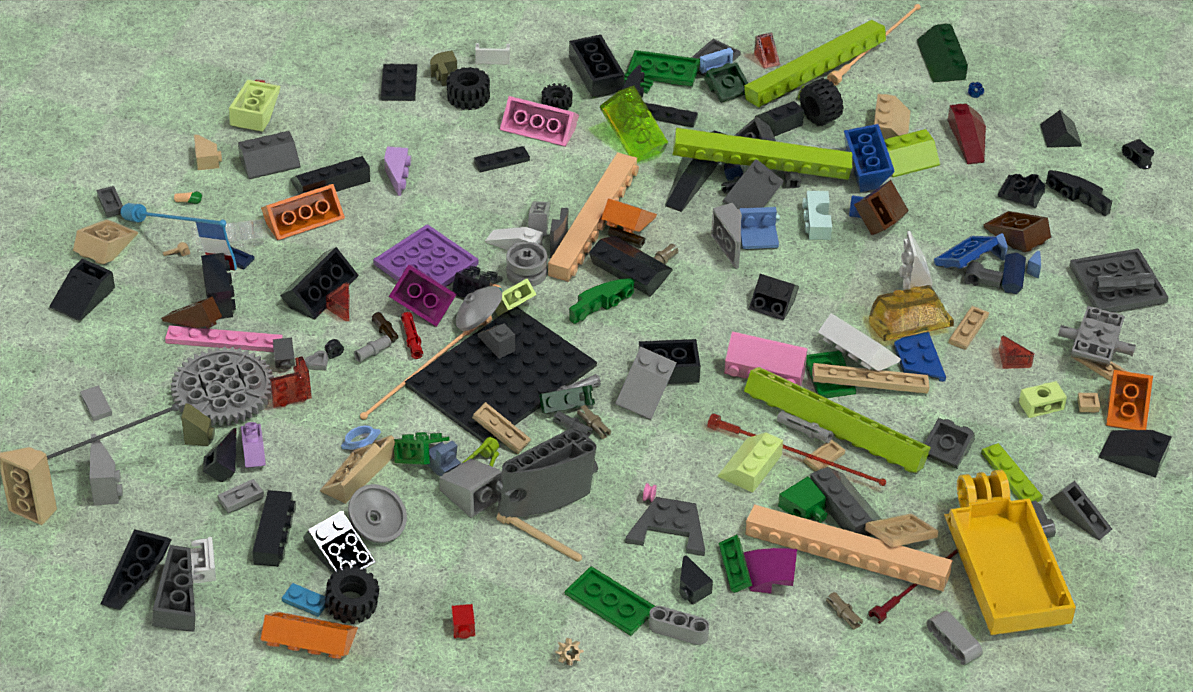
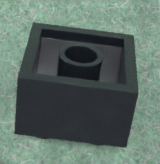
(783, 118)

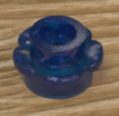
(972, 92)

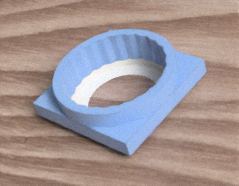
(363, 431)

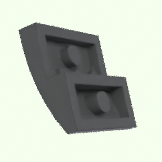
(558, 230)

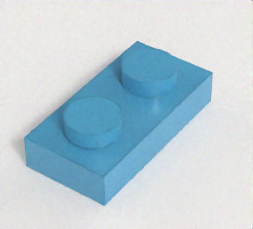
(304, 599)

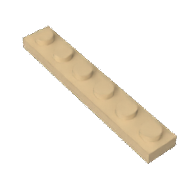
(870, 378)

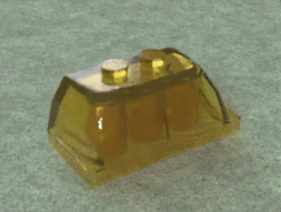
(908, 313)

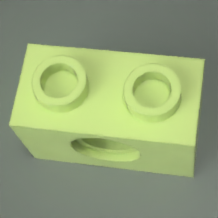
(514, 296)
(1042, 399)

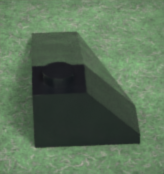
(136, 564)

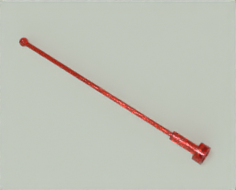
(715, 422)

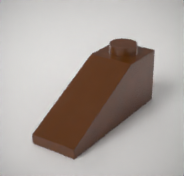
(195, 315)

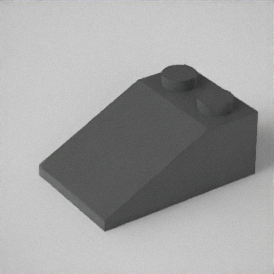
(754, 187)

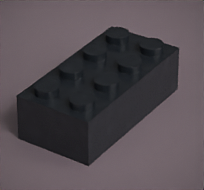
(596, 65)

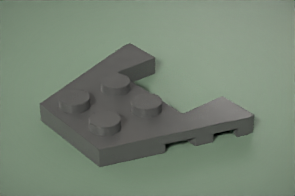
(672, 518)

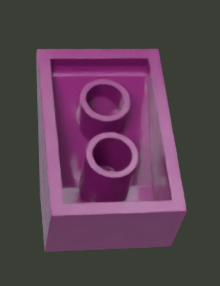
(422, 295)

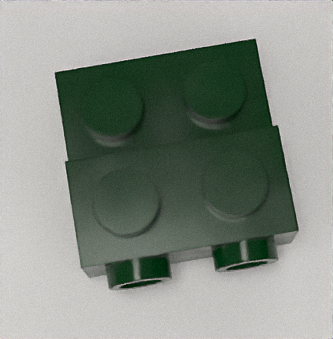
(726, 81)

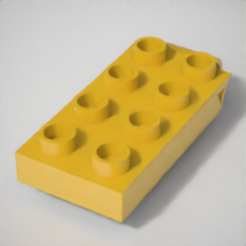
(1007, 557)

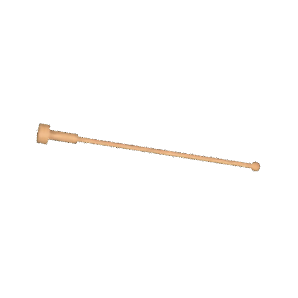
(836, 76)
(364, 415)

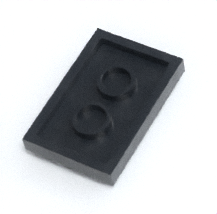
(399, 82)

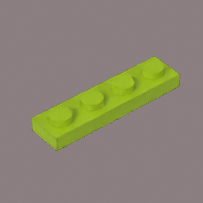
(1018, 481)

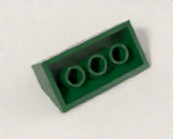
(943, 54)

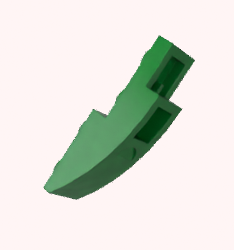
(602, 295)

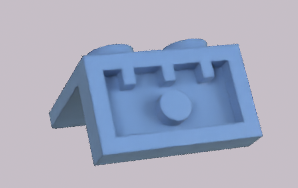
(759, 228)

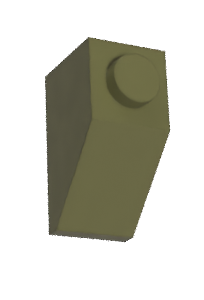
(196, 427)

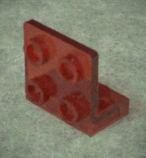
(293, 386)

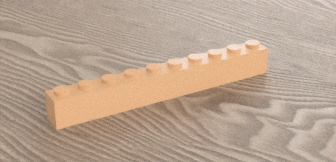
(588, 222)
(848, 547)

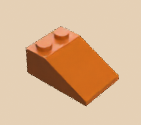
(627, 216)
(1129, 400)

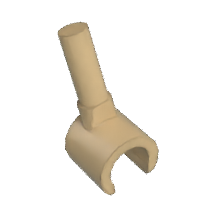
(181, 248)

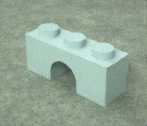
(816, 214)

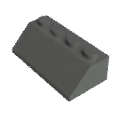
(844, 501)

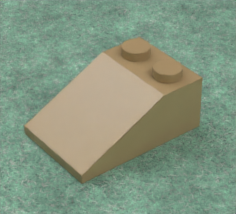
(103, 241)

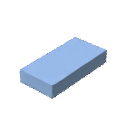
(716, 59)

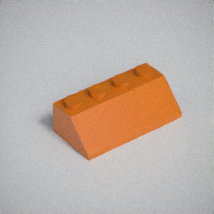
(303, 212)
(308, 634)

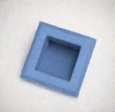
(1000, 249)
(1034, 265)

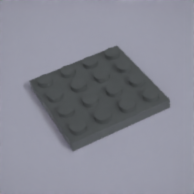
(1117, 264)

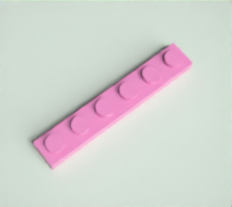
(221, 338)

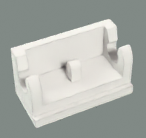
(492, 56)
(203, 561)

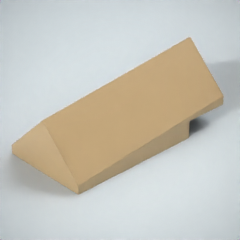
(359, 469)

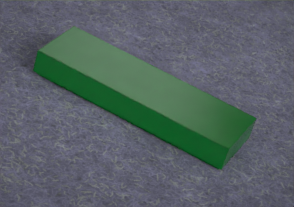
(735, 564)

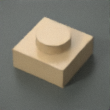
(1088, 402)

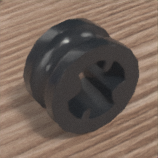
(334, 348)

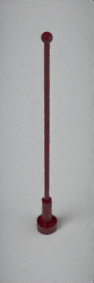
(880, 612)

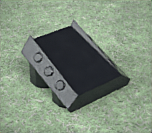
(1023, 189)

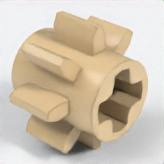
(564, 647)

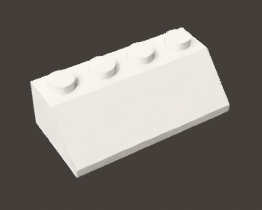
(857, 344)

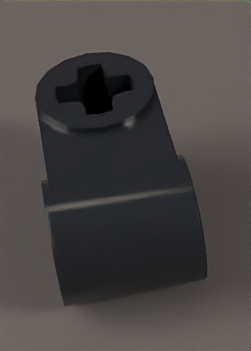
(1138, 153)

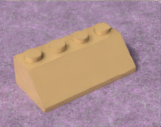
(28, 484)

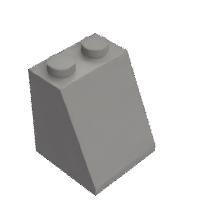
(471, 486)

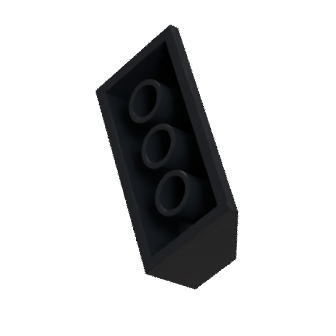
(342, 175)
(629, 262)
(325, 275)

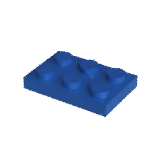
(966, 251)

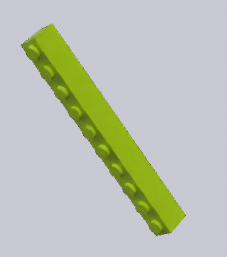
(815, 63)
(770, 153)
(836, 418)

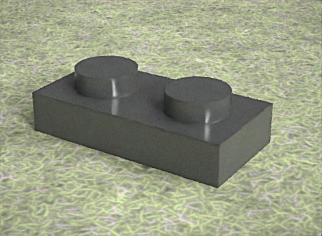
(110, 201)

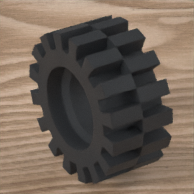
(563, 92)

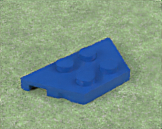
(919, 356)

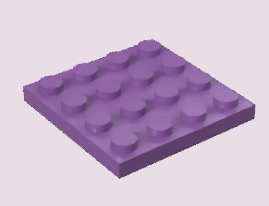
(428, 252)

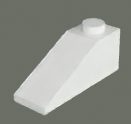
(507, 237)

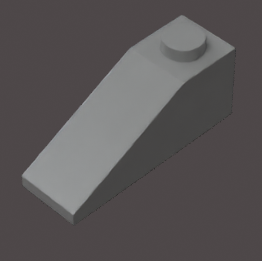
(539, 216)

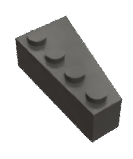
(175, 594)

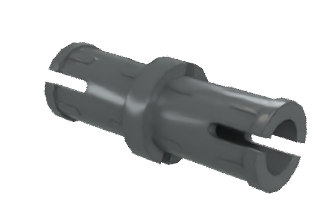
(569, 422)

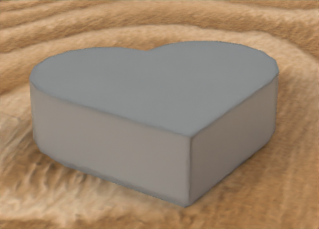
(317, 361)

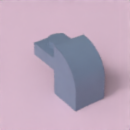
(443, 457)

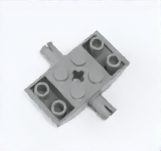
(1097, 337)

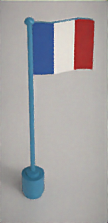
(211, 232)

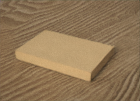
(901, 530)

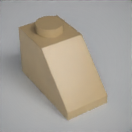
(206, 153)

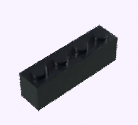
(273, 528)

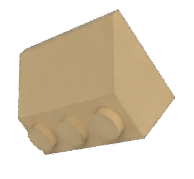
(891, 116)

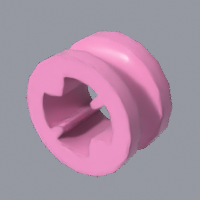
(649, 492)

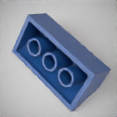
(869, 156)

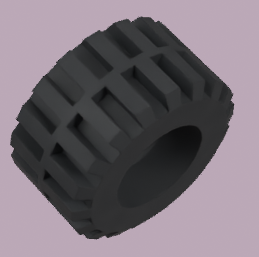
(468, 88)
(821, 102)
(351, 581)

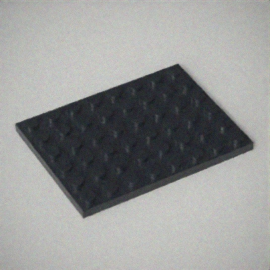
(511, 384)

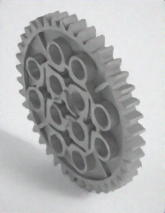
(226, 394)

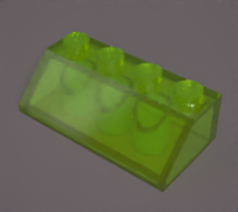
(634, 124)

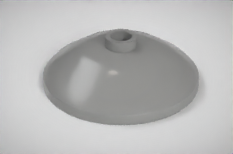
(478, 307)
(383, 507)

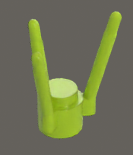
(487, 449)

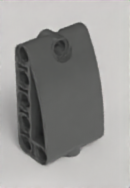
(547, 475)

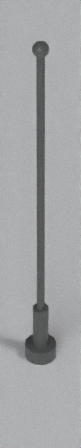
(175, 407)

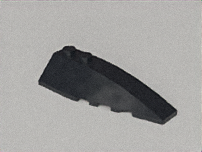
(689, 179)

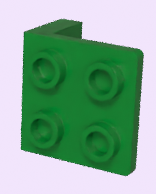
(415, 449)

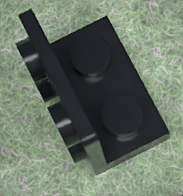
(472, 279)

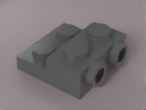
(949, 442)

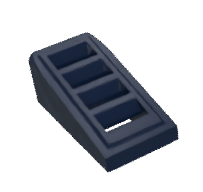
(733, 170)

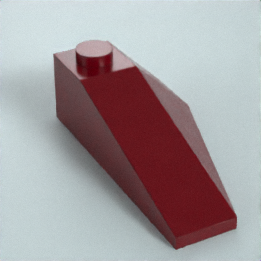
(969, 132)

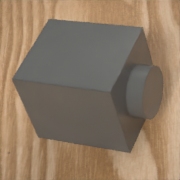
(283, 353)

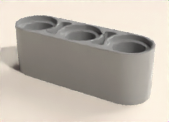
(679, 625)
(955, 637)

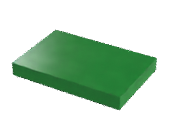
(829, 390)

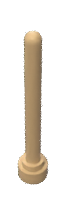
(541, 536)

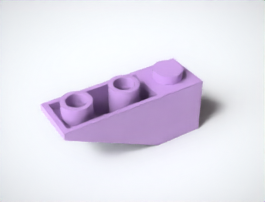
(396, 168)
(253, 445)

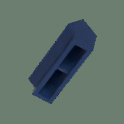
(1013, 273)

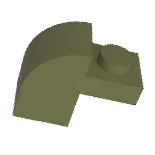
(442, 65)

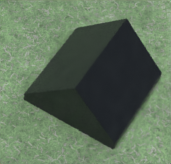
(1060, 131)

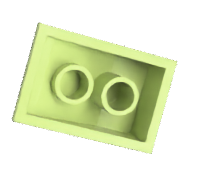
(254, 105)

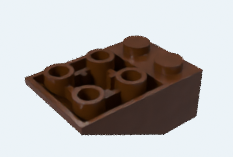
(881, 208)

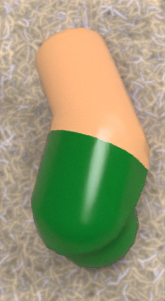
(189, 197)

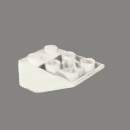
(914, 266)

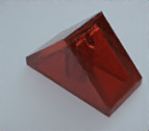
(766, 50)
(339, 302)
(1014, 355)

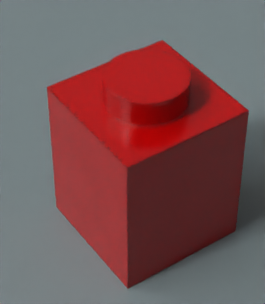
(463, 621)

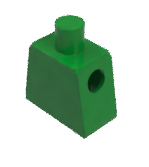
(804, 500)

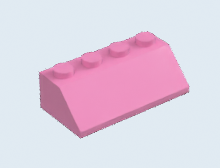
(539, 121)
(779, 358)

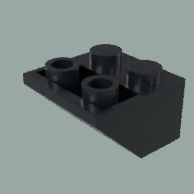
(773, 297)

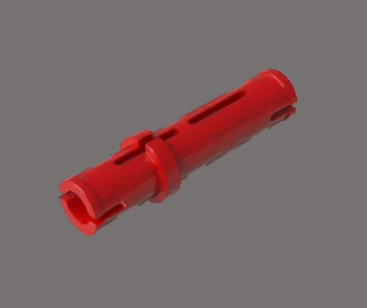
(413, 340)

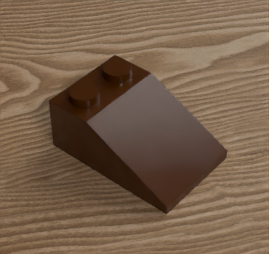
(1020, 229)

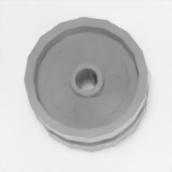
(526, 261)

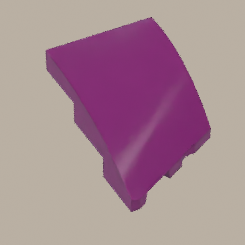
(770, 567)

